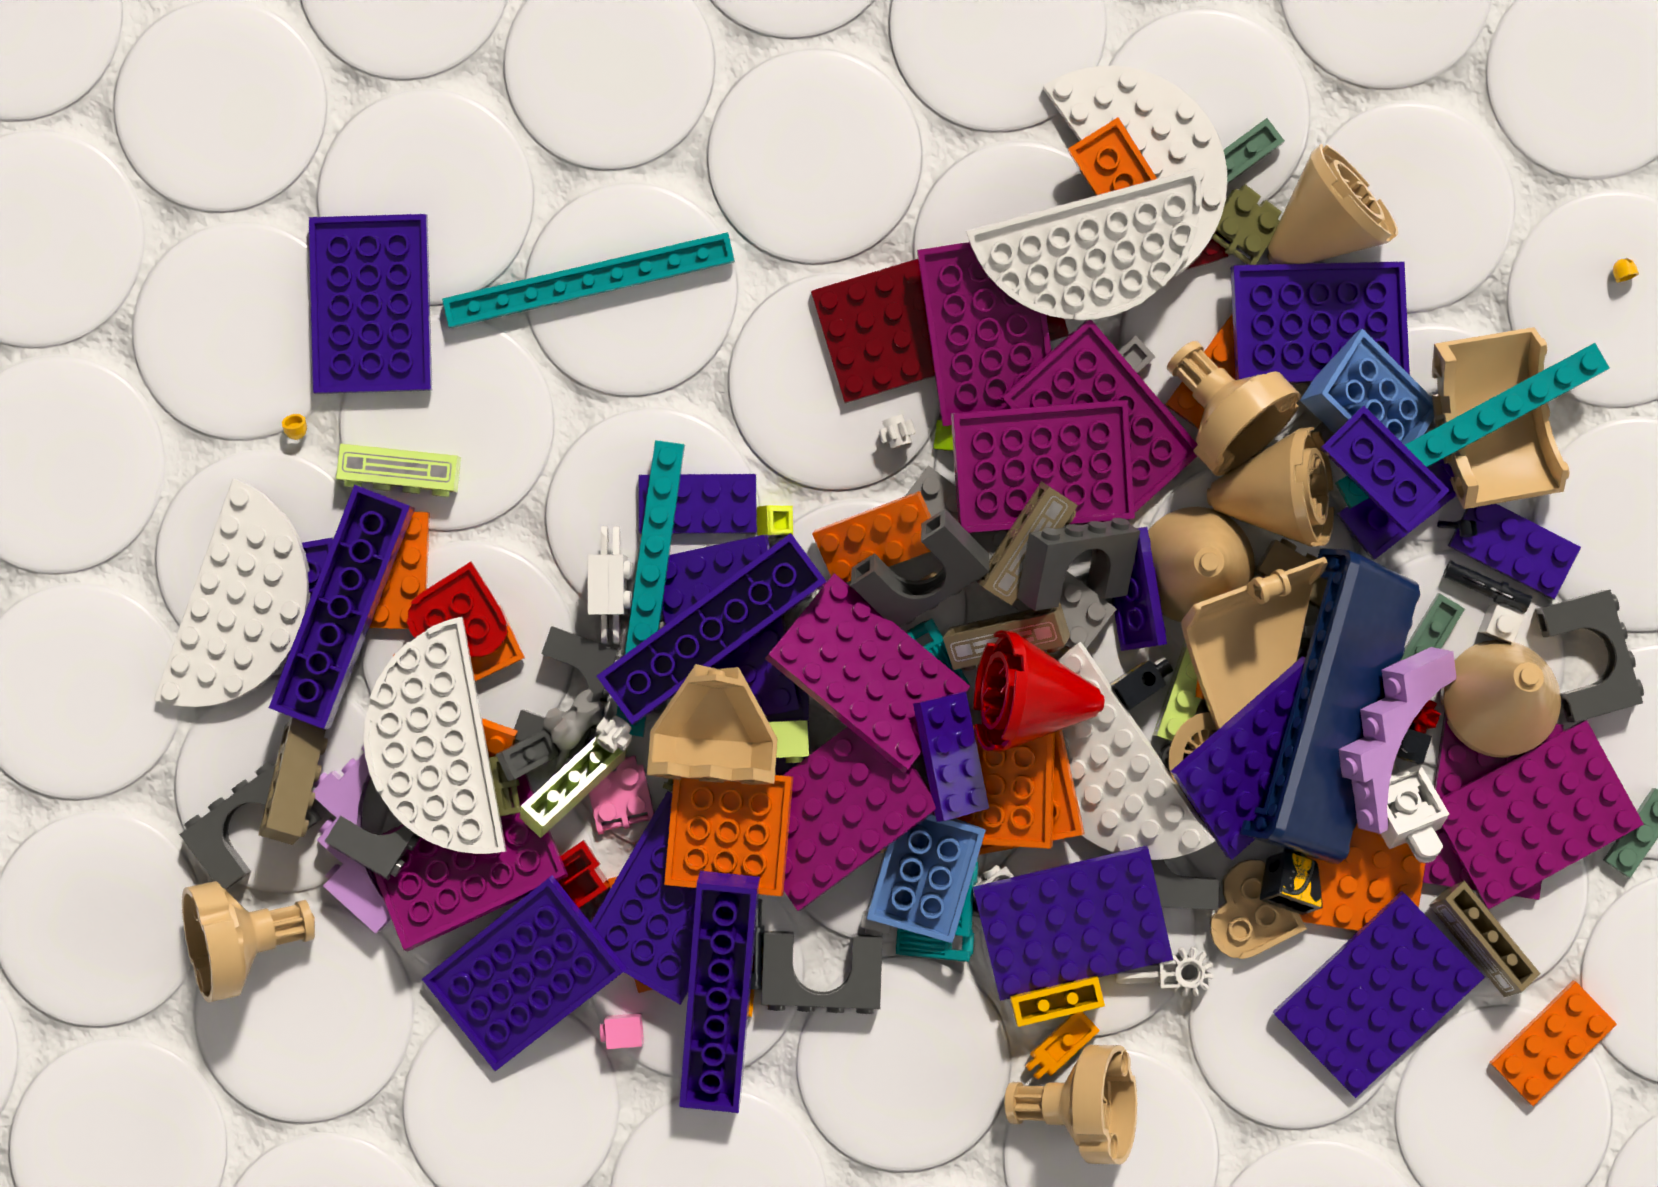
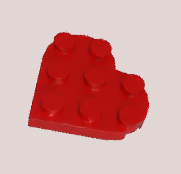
(463, 596)

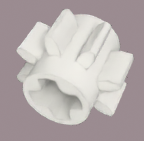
(897, 431)
(613, 734)

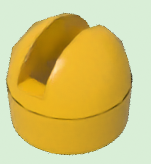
(1624, 270)
(294, 426)

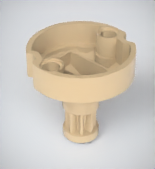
(1237, 414)
(227, 937)
(1093, 1104)

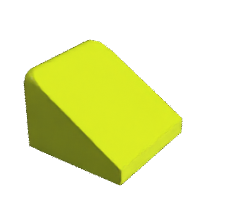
(774, 520)

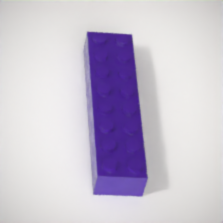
(341, 607)
(712, 628)
(719, 991)

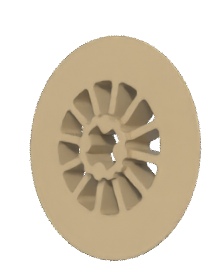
(1200, 727)

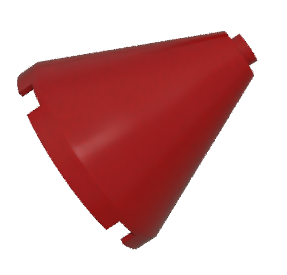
(1027, 694)

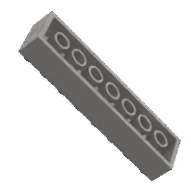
(1082, 607)

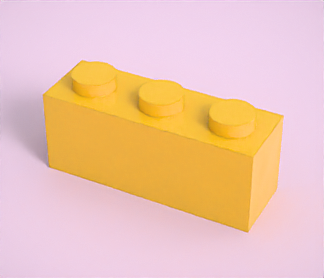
(1057, 1001)

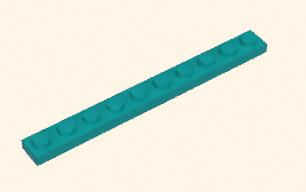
(588, 280)
(1496, 412)
(654, 551)

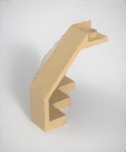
(713, 732)

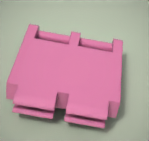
(622, 795)

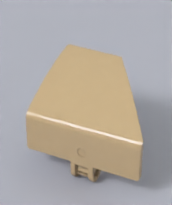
(1248, 636)

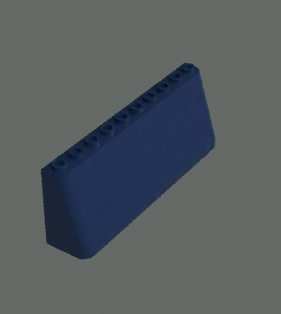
(1354, 638)

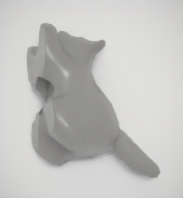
(570, 726)

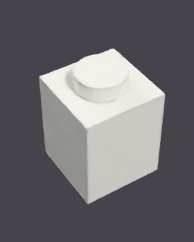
(1501, 623)

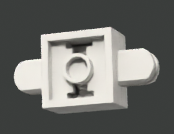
(609, 584)
(1418, 816)

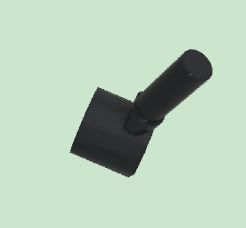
(1466, 528)

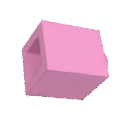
(622, 1031)

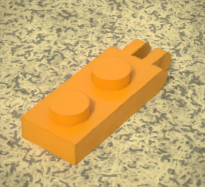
(1062, 1044)

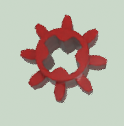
(1426, 718)

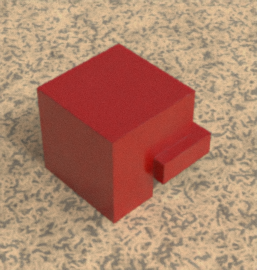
(584, 876)

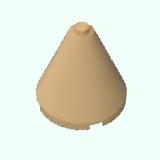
(1329, 213)
(1282, 490)
(1198, 558)
(1501, 699)

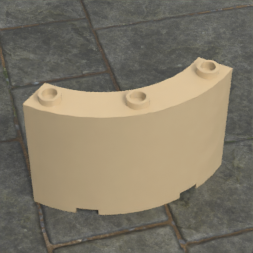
(1516, 458)

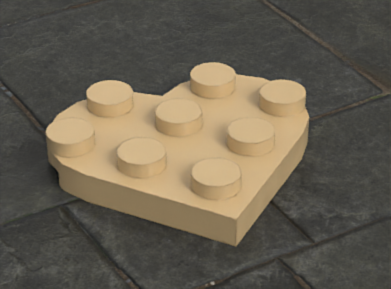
(1244, 922)

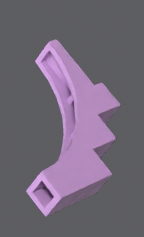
(1384, 725)
(351, 882)

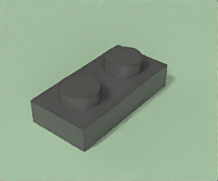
(527, 754)

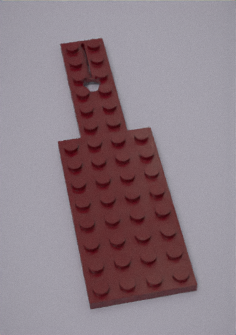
(881, 329)

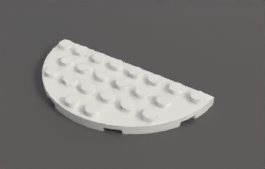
(1161, 121)
(1094, 251)
(241, 606)
(431, 744)
(1121, 781)

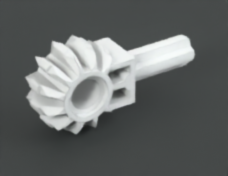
(1169, 973)

